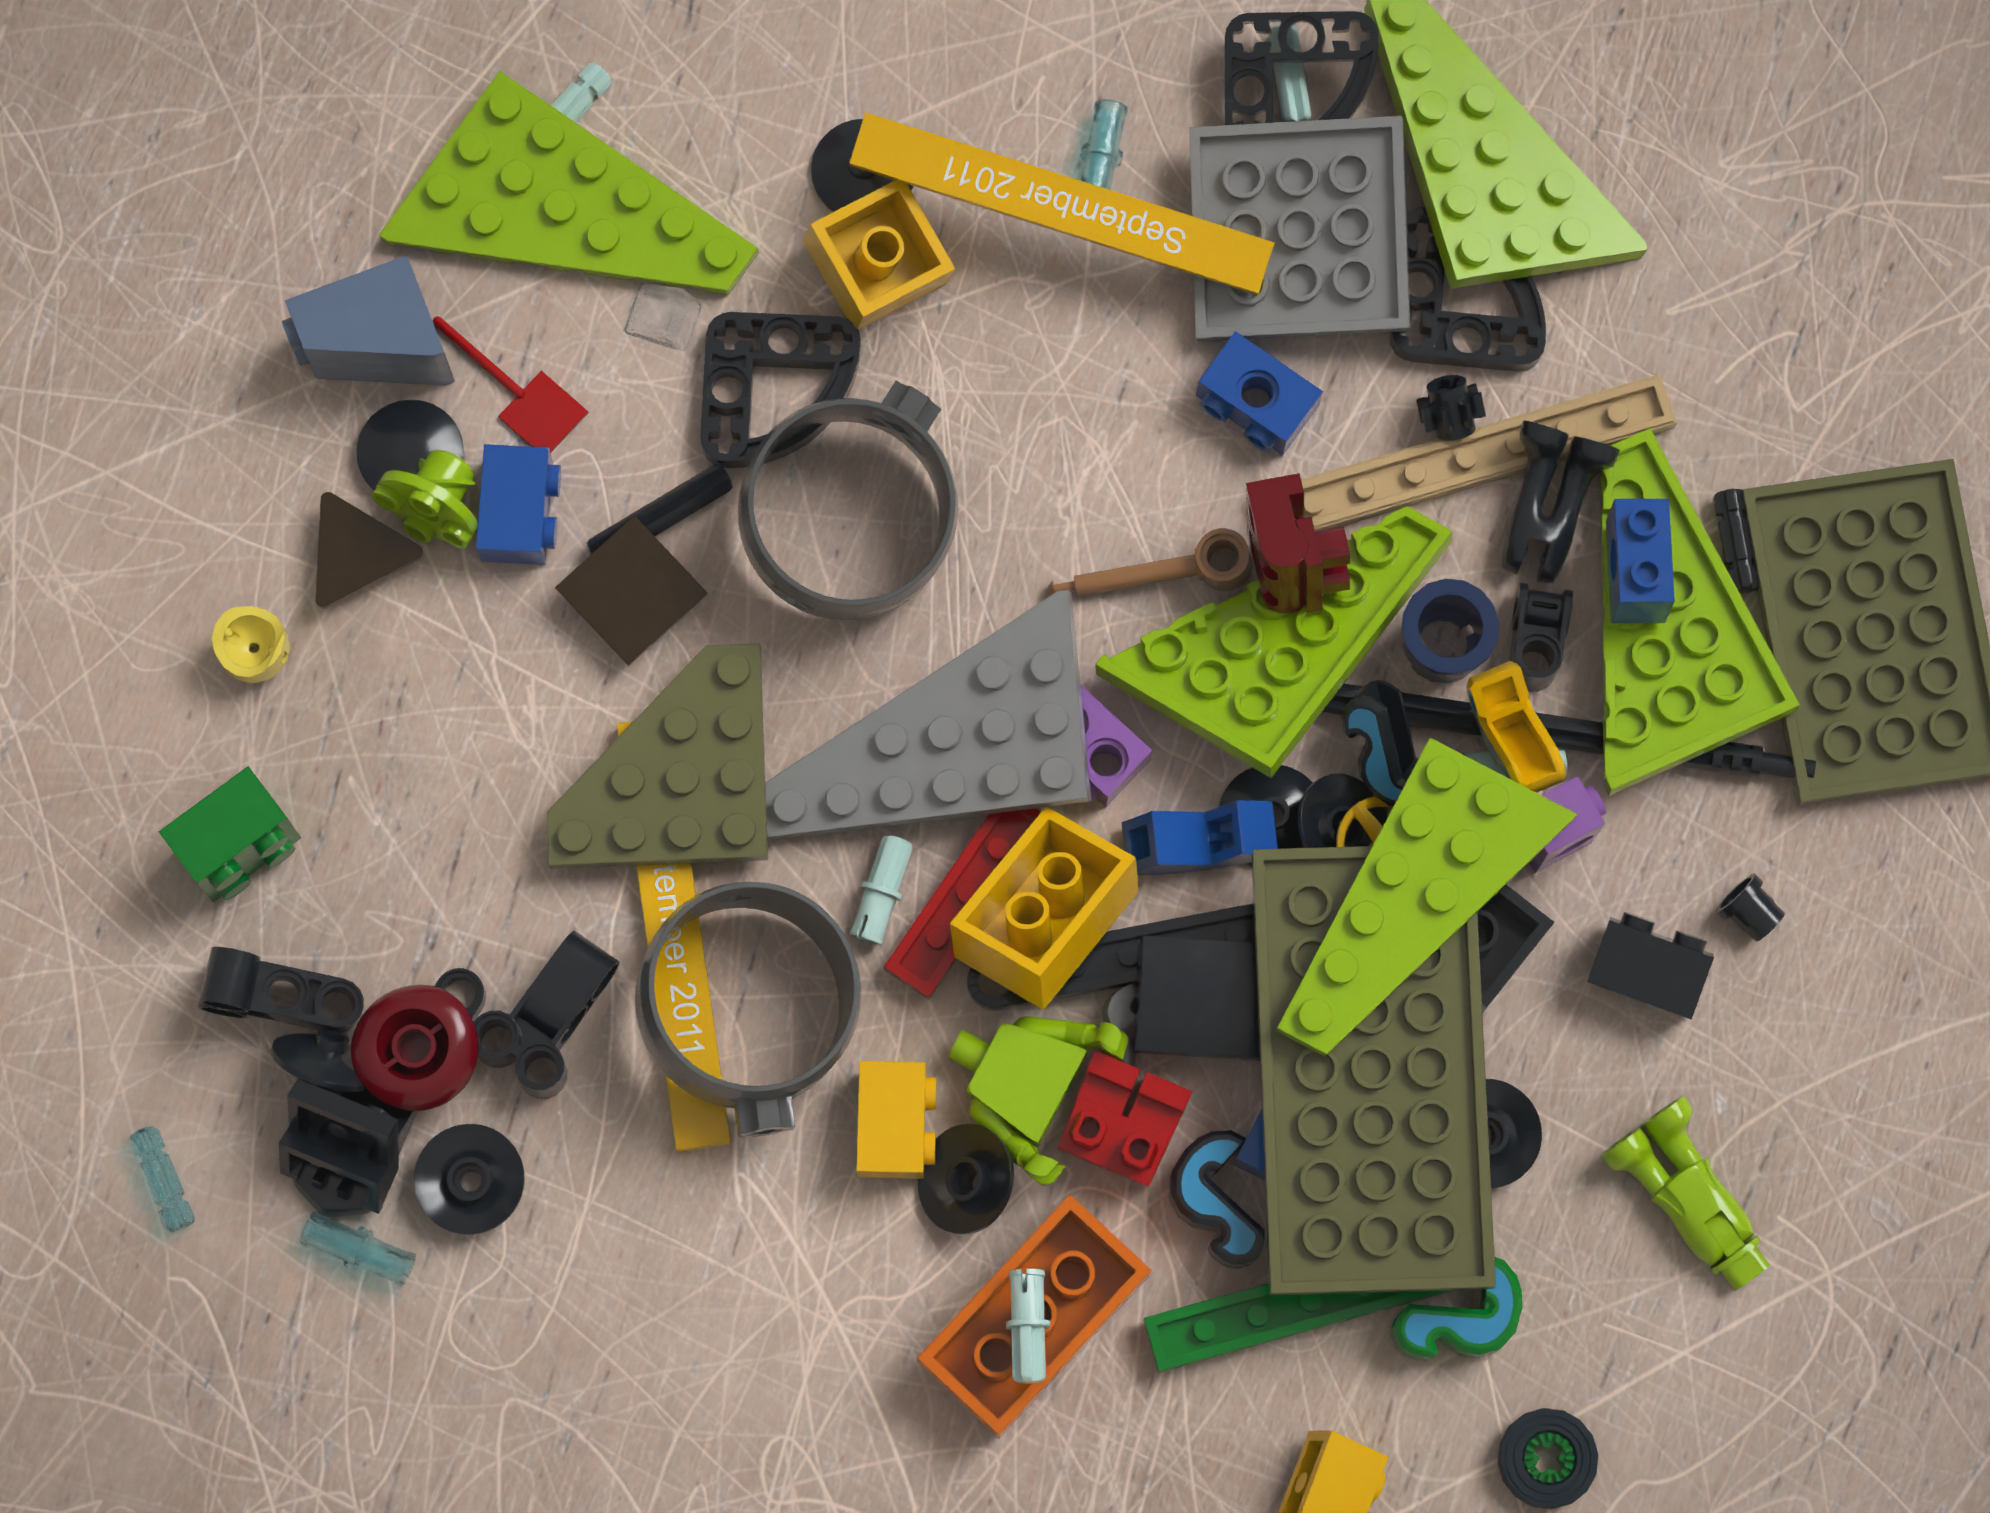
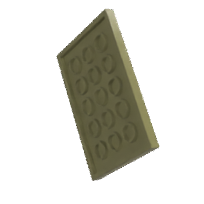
(1874, 628)

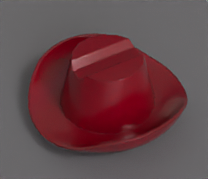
(415, 1047)

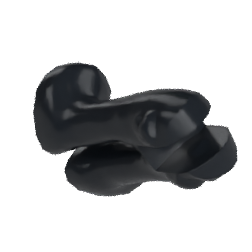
(1583, 462)

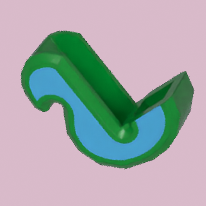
(1462, 1330)

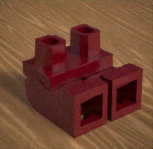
(1289, 557)

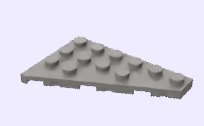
(964, 742)

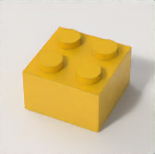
(878, 254)

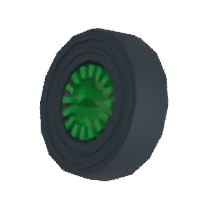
(1576, 1455)

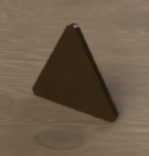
(356, 551)

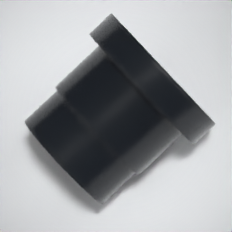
(1751, 908)

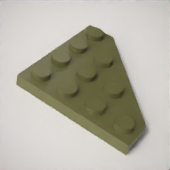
(678, 779)

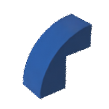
(1199, 840)

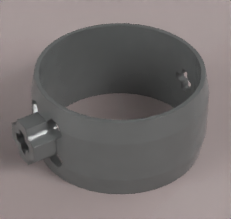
(907, 417)
(766, 1107)

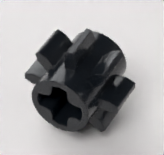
(1451, 407)

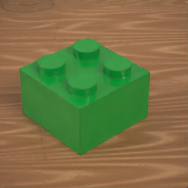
(231, 836)

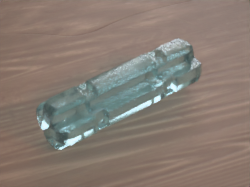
(161, 1179)

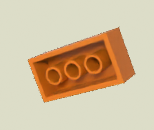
(1084, 1286)

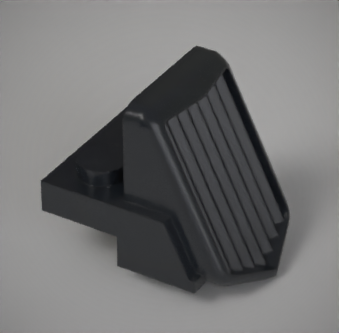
(342, 1148)

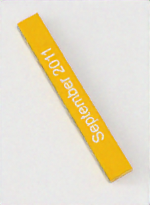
(1061, 203)
(683, 1000)

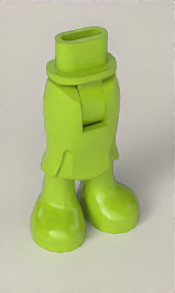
(1692, 1196)

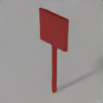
(540, 412)

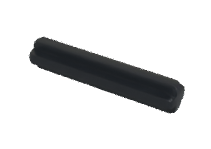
(675, 504)

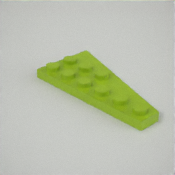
(1433, 866)

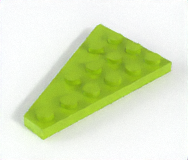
(1486, 170)
(551, 194)
(1703, 671)
(1265, 676)

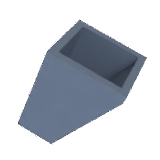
(368, 329)

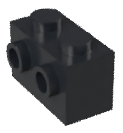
(1651, 966)

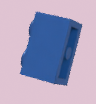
(516, 504)

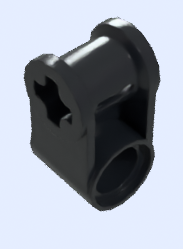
(1540, 626)

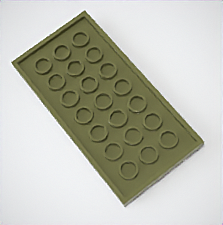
(1386, 1138)

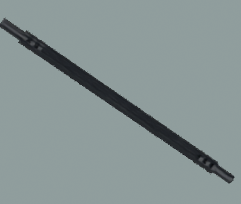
(1578, 735)

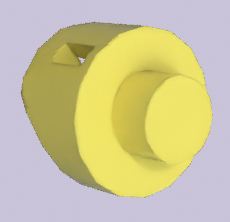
(250, 643)

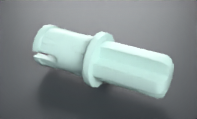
(881, 890)
(1028, 1325)

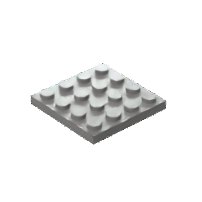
(1337, 222)

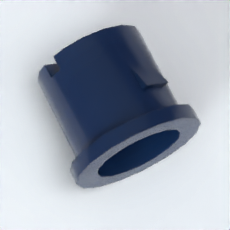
(1455, 603)

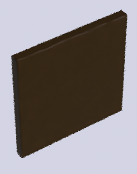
(631, 590)

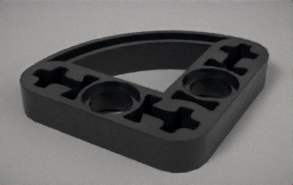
(1260, 62)
(1443, 324)
(740, 365)

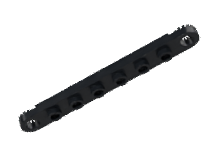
(1116, 955)

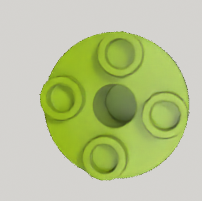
(431, 499)

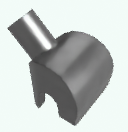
(1118, 1012)

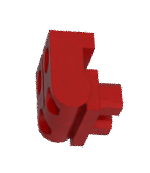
(1120, 1143)

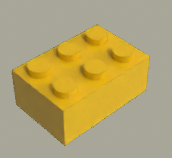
(1044, 907)

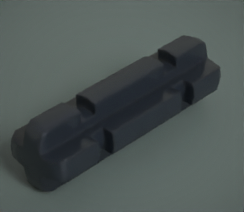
(1736, 539)

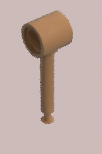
(1171, 569)

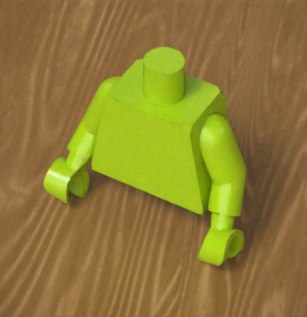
(1026, 1078)

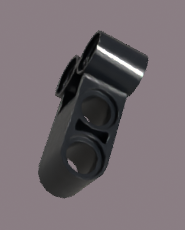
(239, 984)
(549, 1012)

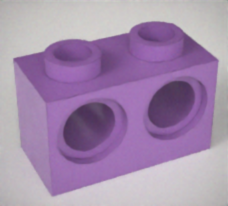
(1109, 735)

